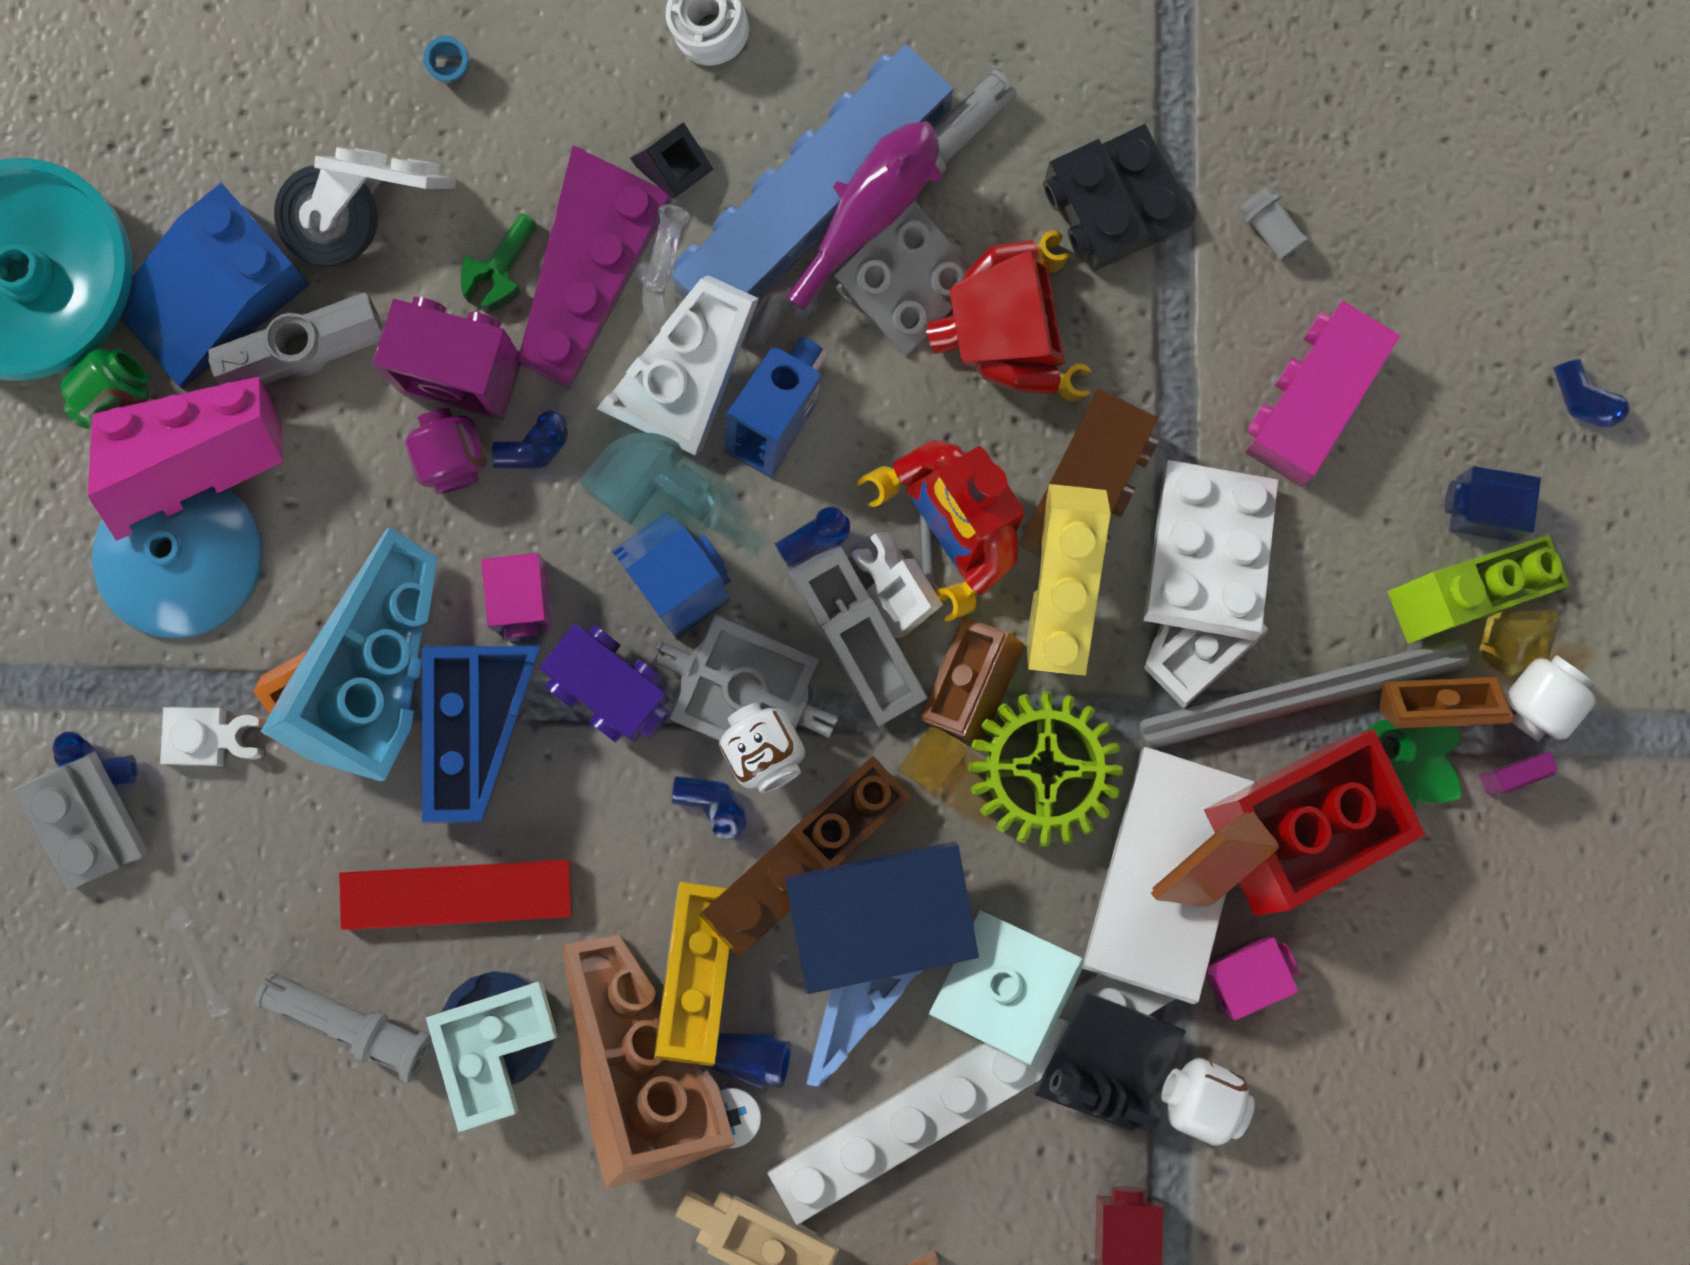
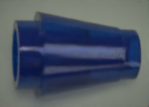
(753, 1058)

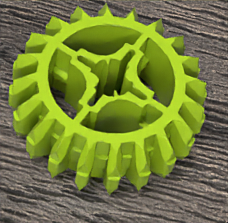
(1046, 741)

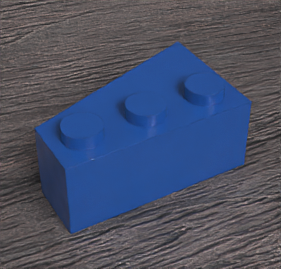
(675, 573)
(467, 725)

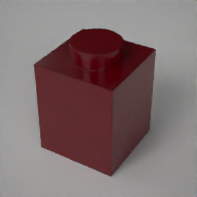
(1128, 1228)

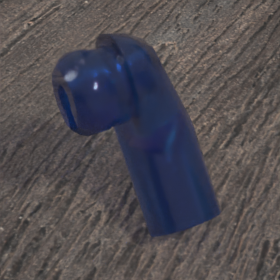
(1586, 401)
(537, 447)
(825, 531)
(71, 746)
(716, 801)

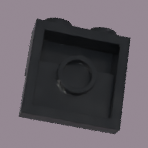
(1116, 197)

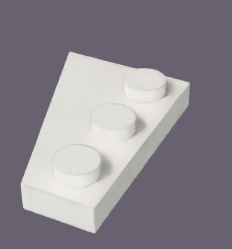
(686, 367)

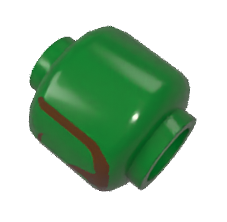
(102, 383)

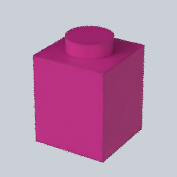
(517, 595)
(1252, 976)

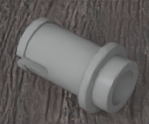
(1273, 223)

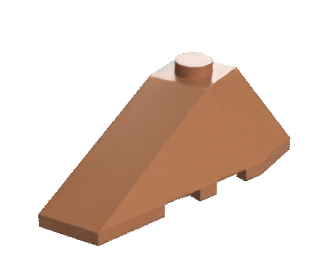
(640, 1109)

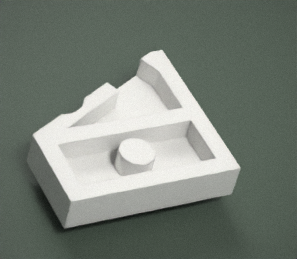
(1191, 660)

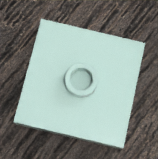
(1010, 991)

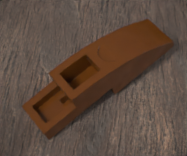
(815, 843)

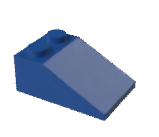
(207, 285)

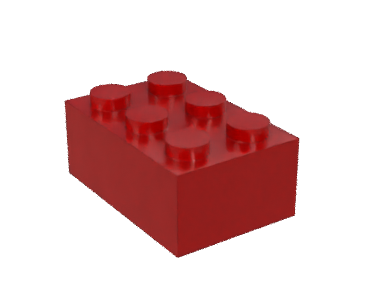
(1329, 818)

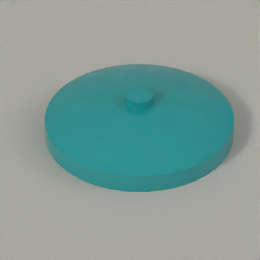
(60, 268)

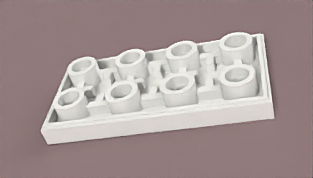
(1163, 822)

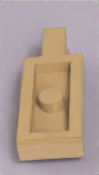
(750, 1235)

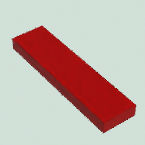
(455, 894)

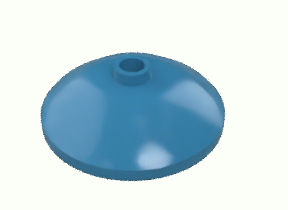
(201, 580)

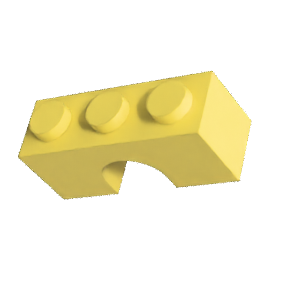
(1069, 579)

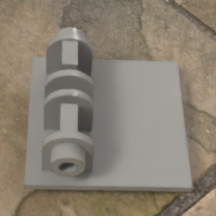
(903, 277)

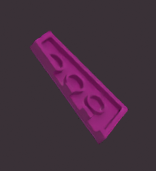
(590, 255)

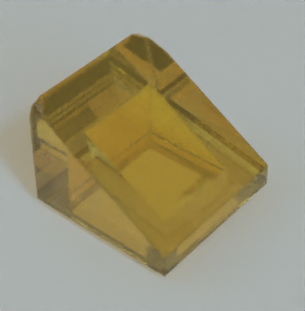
(1518, 639)
(932, 759)

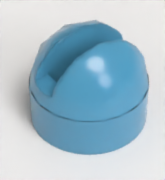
(446, 48)

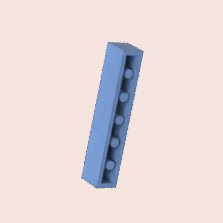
(797, 202)

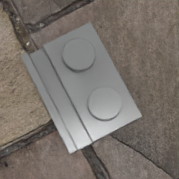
(80, 821)

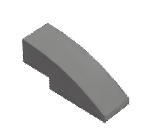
(857, 634)

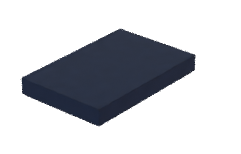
(881, 917)

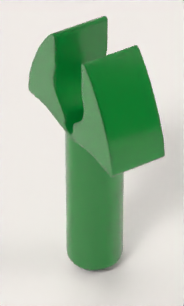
(498, 266)

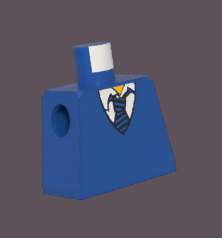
(774, 406)

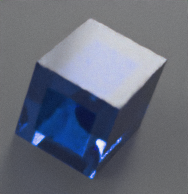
(1493, 503)

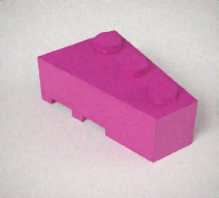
(178, 446)

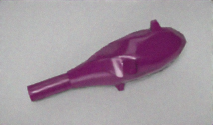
(872, 200)

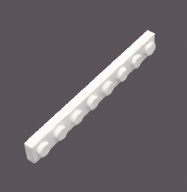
(928, 1111)

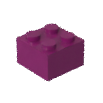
(448, 357)

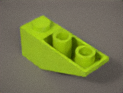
(1477, 588)

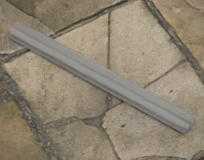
(1303, 693)

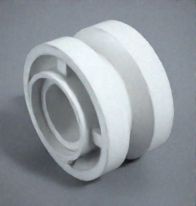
(713, 42)

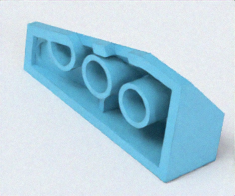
(358, 677)

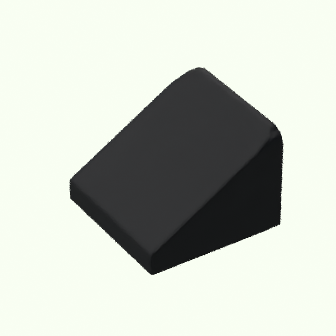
(673, 161)

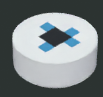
(742, 1113)

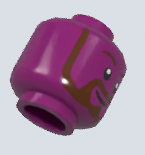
(445, 451)

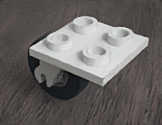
(329, 207)

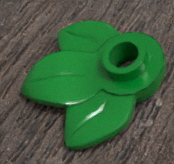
(1422, 761)

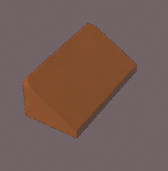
(972, 680)
(1444, 702)
(1218, 863)

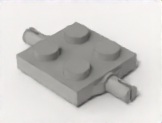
(741, 669)

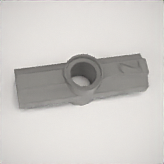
(330, 332)

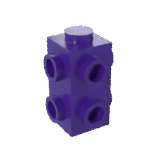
(621, 695)

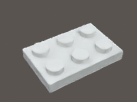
(1211, 550)

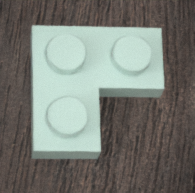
(472, 1048)

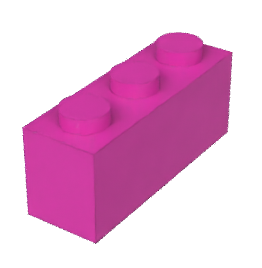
(1320, 392)

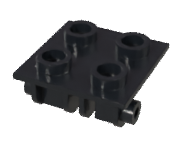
(1111, 1063)

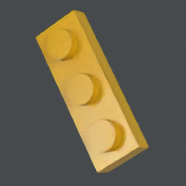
(692, 981)

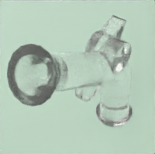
(656, 273)

